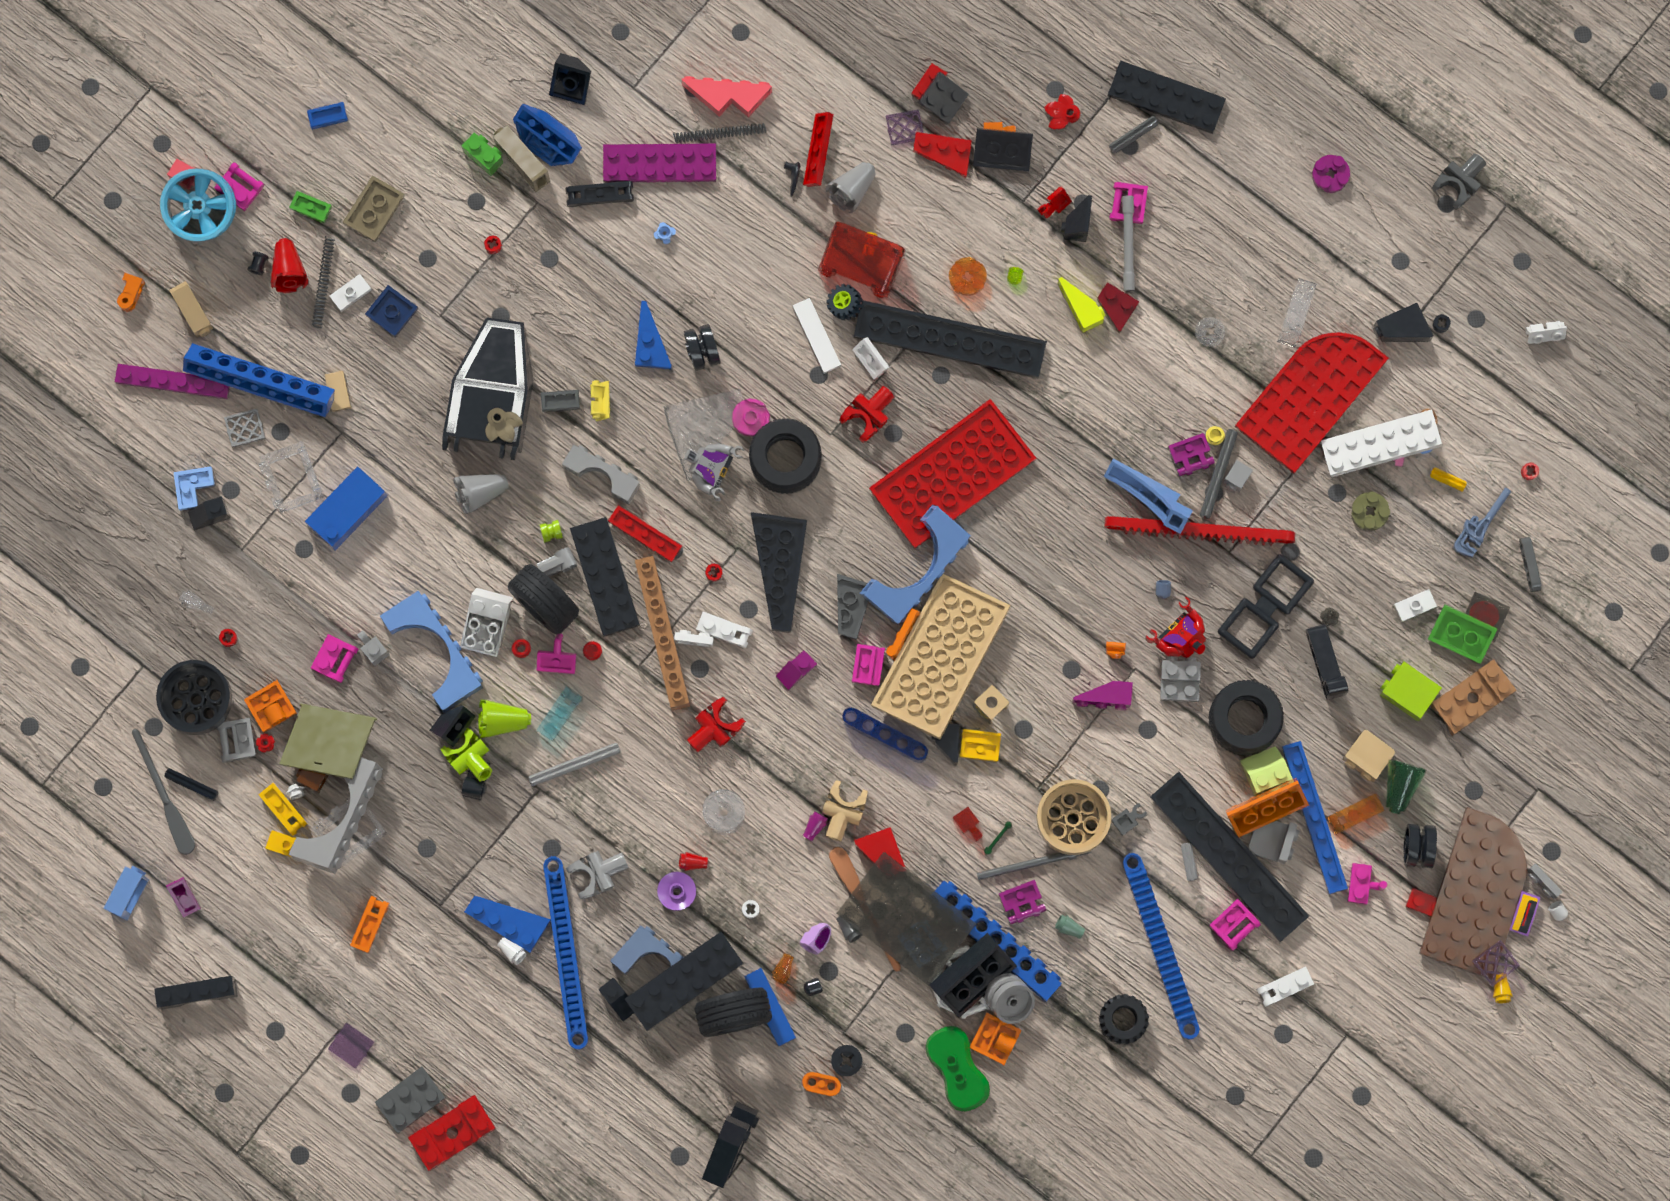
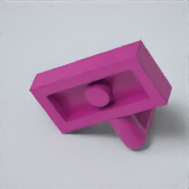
(556, 660)
(1361, 883)

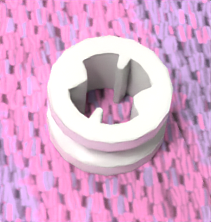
(756, 909)

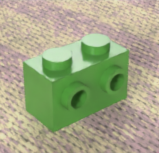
(482, 154)

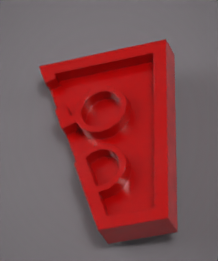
(945, 150)

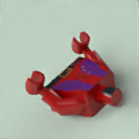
(1182, 636)

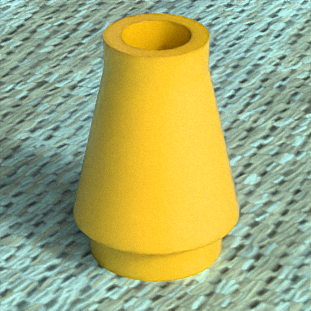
(1502, 991)

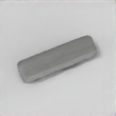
(1189, 861)

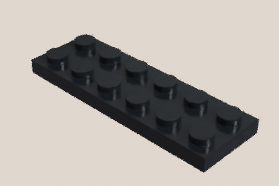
(1166, 97)
(604, 577)
(684, 981)

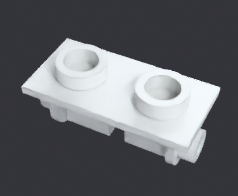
(1554, 332)

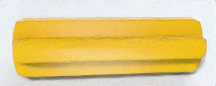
(1448, 479)

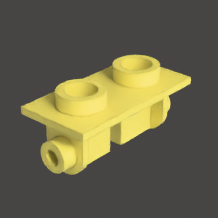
(601, 406)

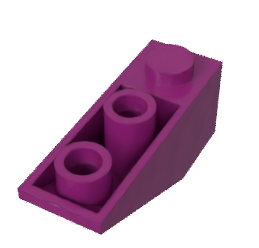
(1114, 694)

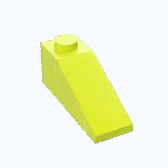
(1083, 308)

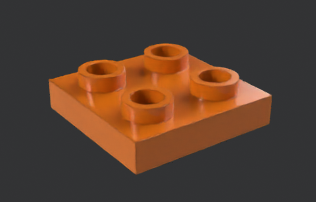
(270, 706)
(995, 1039)

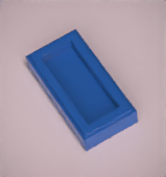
(327, 115)

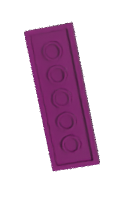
(659, 162)

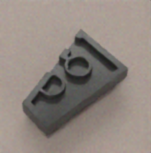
(850, 606)

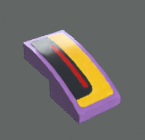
(1525, 913)

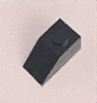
(209, 513)
(452, 724)
(949, 743)
(616, 998)

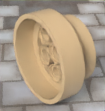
(1082, 793)

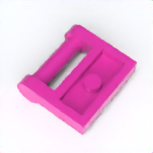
(242, 195)
(1140, 195)
(329, 655)
(1232, 918)

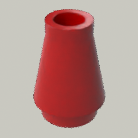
(691, 861)

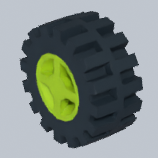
(837, 302)

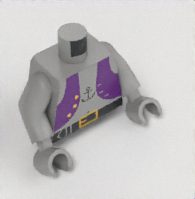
(710, 466)

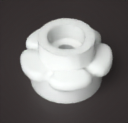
(295, 792)

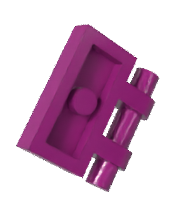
(1188, 449)
(1020, 896)

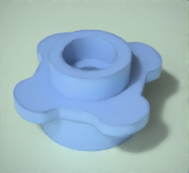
(663, 227)

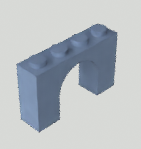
(638, 946)

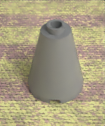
(851, 187)

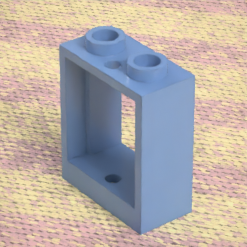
(126, 892)

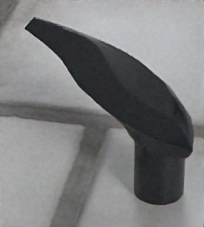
(795, 168)

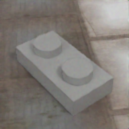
(1537, 875)

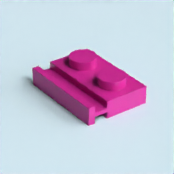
(868, 665)

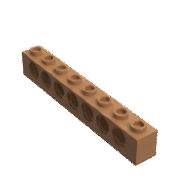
(662, 633)

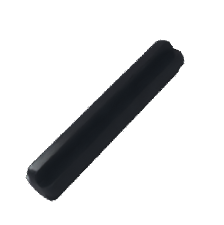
(191, 784)

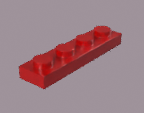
(818, 149)
(645, 534)

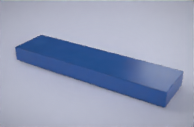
(779, 1024)

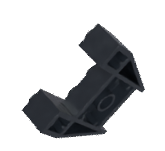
(730, 1143)

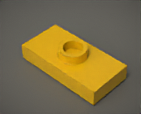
(280, 843)

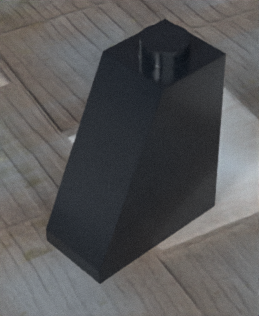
(1404, 326)

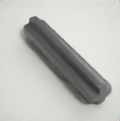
(1134, 134)

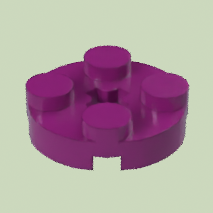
(1333, 163)

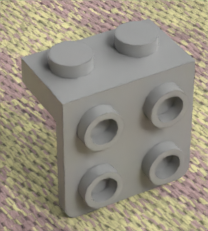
(1274, 841)

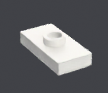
(350, 292)
(1415, 605)

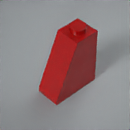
(876, 843)

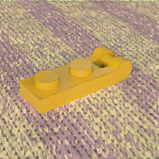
(282, 808)

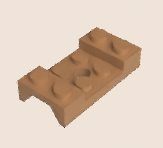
(1487, 684)

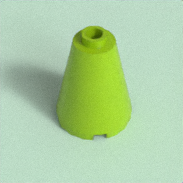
(501, 719)

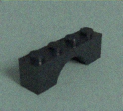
(196, 991)

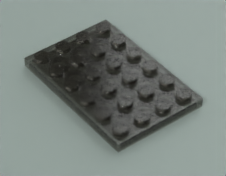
(906, 918)

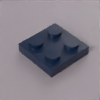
(391, 311)

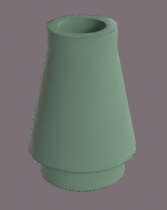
(1069, 927)

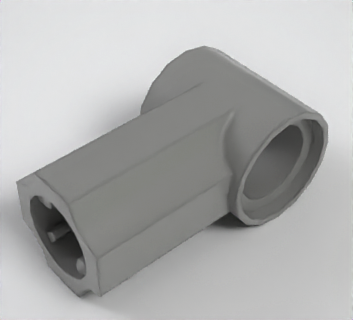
(561, 561)

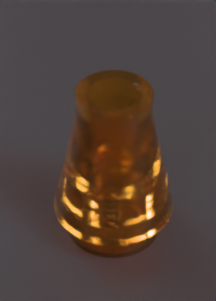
(783, 969)

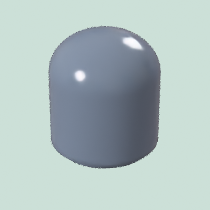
(1163, 589)

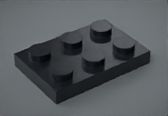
(1003, 149)

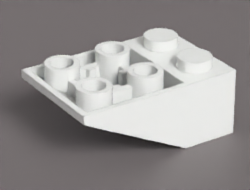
(486, 622)

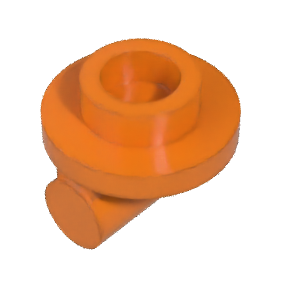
(1115, 649)

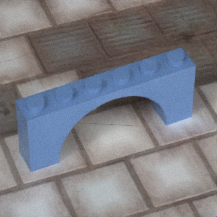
(947, 541)
(416, 613)

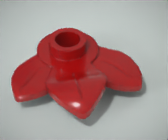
(1060, 110)

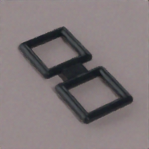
(1265, 606)

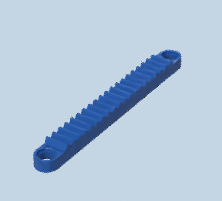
(1161, 946)
(565, 953)

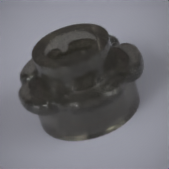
(1333, 613)

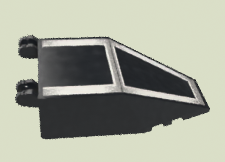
(490, 377)

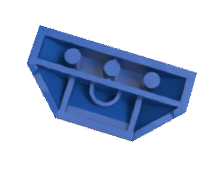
(546, 136)

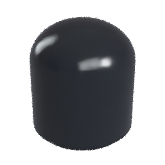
(813, 987)

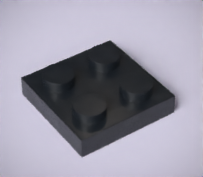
(943, 98)

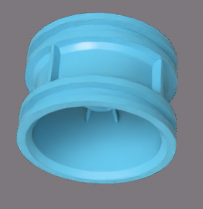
(221, 202)

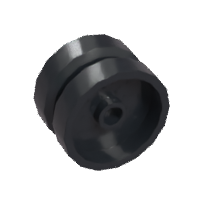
(701, 347)
(1420, 845)

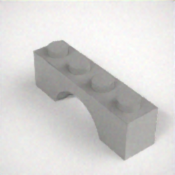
(580, 462)

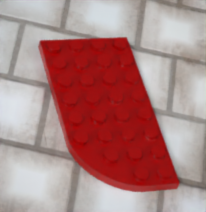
(1310, 396)

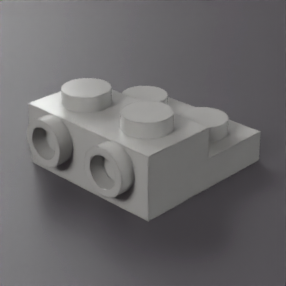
(1180, 680)

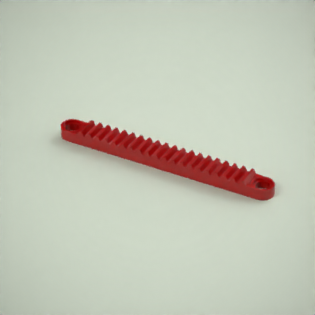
(1201, 530)

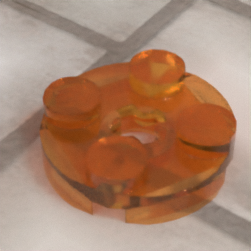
(974, 268)

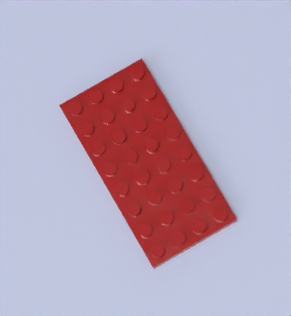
(953, 471)

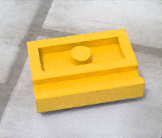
(980, 745)

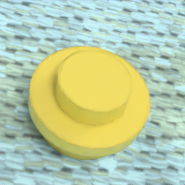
(1215, 435)

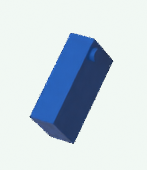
(346, 508)

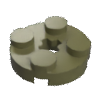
(1359, 510)

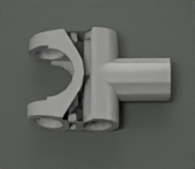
(598, 871)

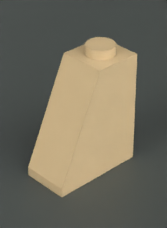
(191, 309)

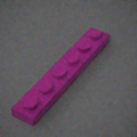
(169, 381)

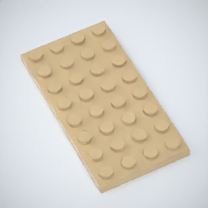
(940, 656)

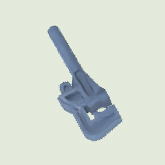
(1476, 529)

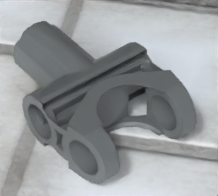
(1461, 178)

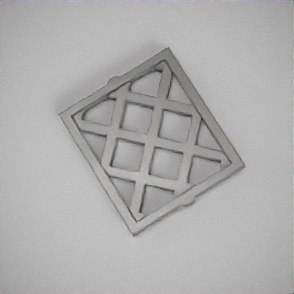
(241, 415)

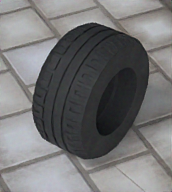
(785, 481)
(543, 599)
(1261, 696)
(733, 1012)

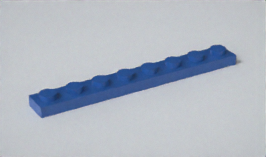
(1315, 819)

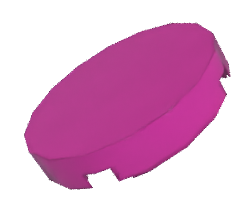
(750, 416)

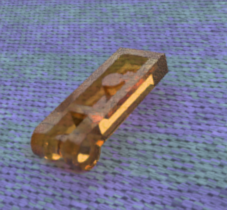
(1356, 813)

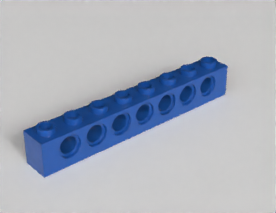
(258, 380)
(1043, 990)

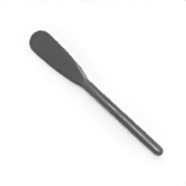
(177, 825)

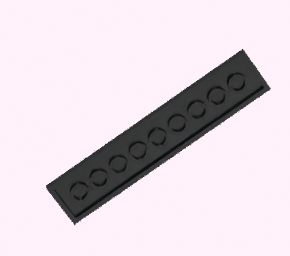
(950, 339)
(1229, 856)

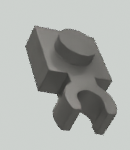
(1126, 821)

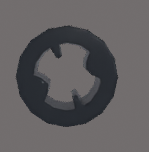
(1440, 329)

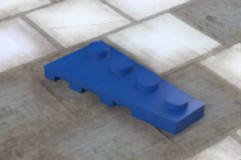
(514, 924)

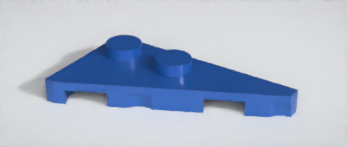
(650, 348)

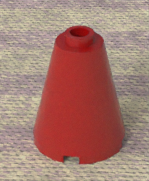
(287, 268)

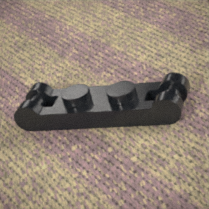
(599, 193)

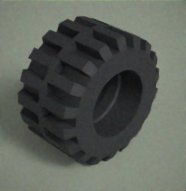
(1139, 1011)

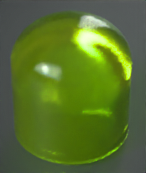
(1015, 275)

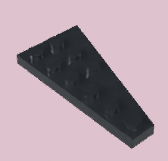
(780, 557)

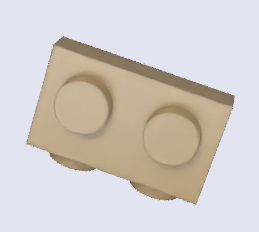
(1368, 756)

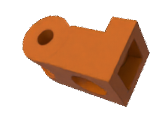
(128, 299)

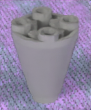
(478, 490)

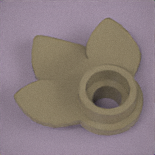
(504, 427)

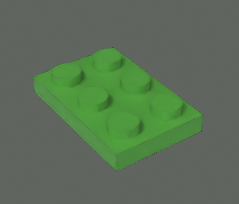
(1462, 633)

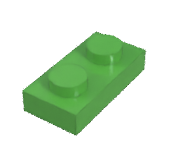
(310, 207)

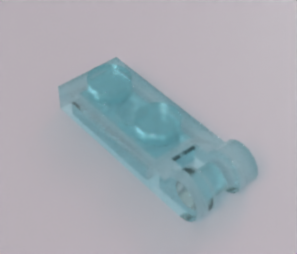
(559, 714)

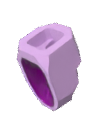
(816, 938)

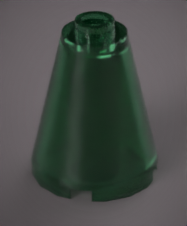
(1402, 784)

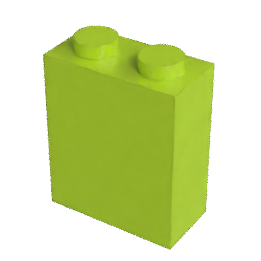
(1410, 690)

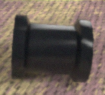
(258, 263)

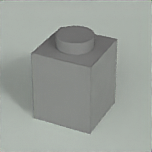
(1237, 476)

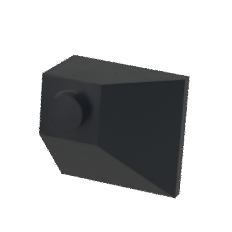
(570, 79)
(1077, 222)

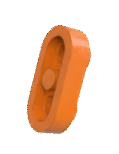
(821, 1084)

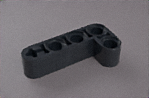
(1325, 661)

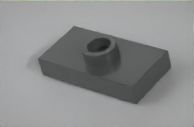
(560, 401)

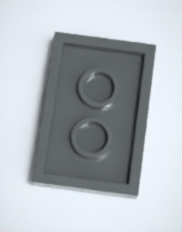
(410, 1100)

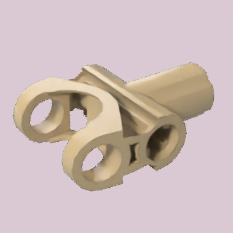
(842, 812)

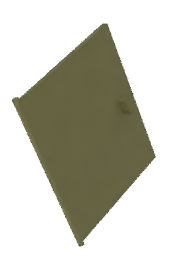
(329, 739)

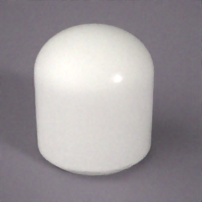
(1558, 911)

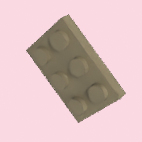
(373, 208)

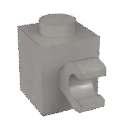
(372, 648)

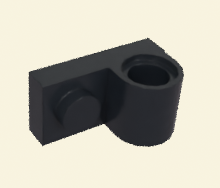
(472, 787)

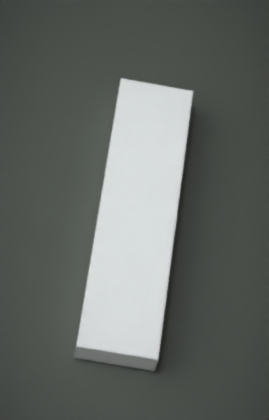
(816, 335)

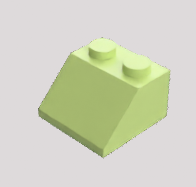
(1265, 770)

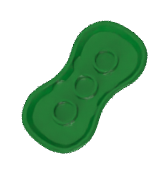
(950, 1053)

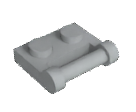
(242, 738)

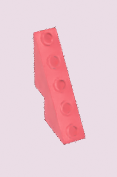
(723, 93)

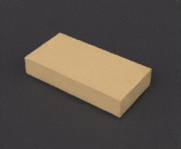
(341, 397)

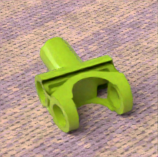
(469, 756)

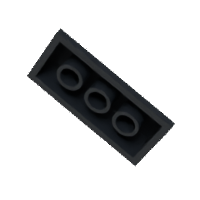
(970, 975)

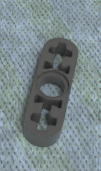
(1530, 564)

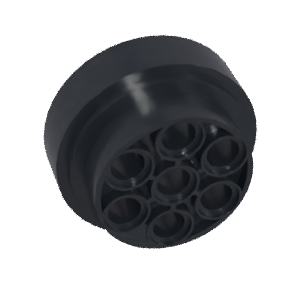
(169, 692)

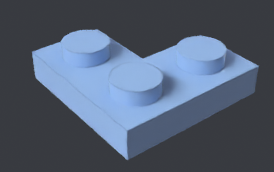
(187, 483)

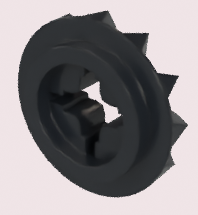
(856, 1061)

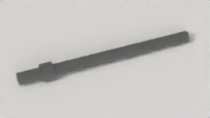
(1025, 865)

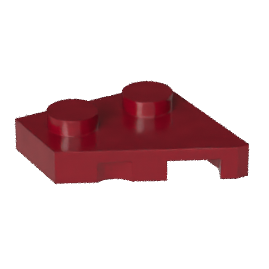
(1117, 305)

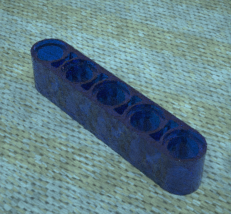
(890, 743)

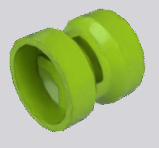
(551, 531)

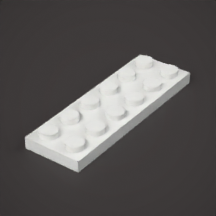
(1381, 443)

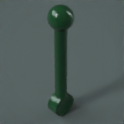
(988, 850)

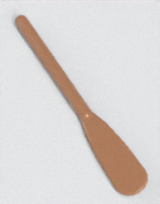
(847, 873)

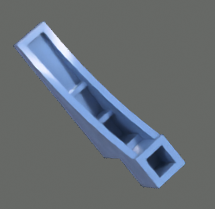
(1153, 494)

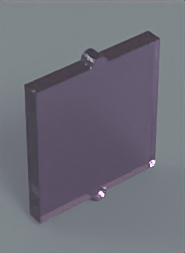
(351, 1045)

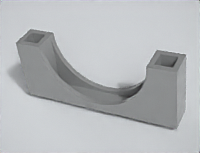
(328, 850)

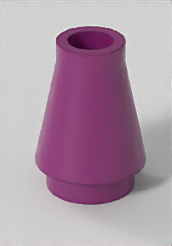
(814, 826)

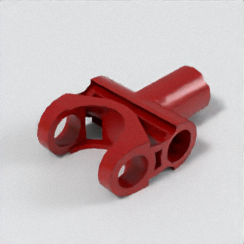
(869, 411)
(713, 728)

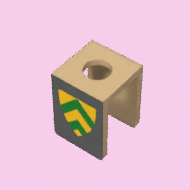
(986, 712)

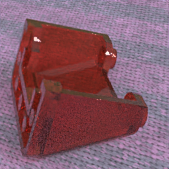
(862, 258)

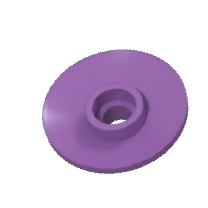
(674, 881)

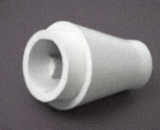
(512, 951)

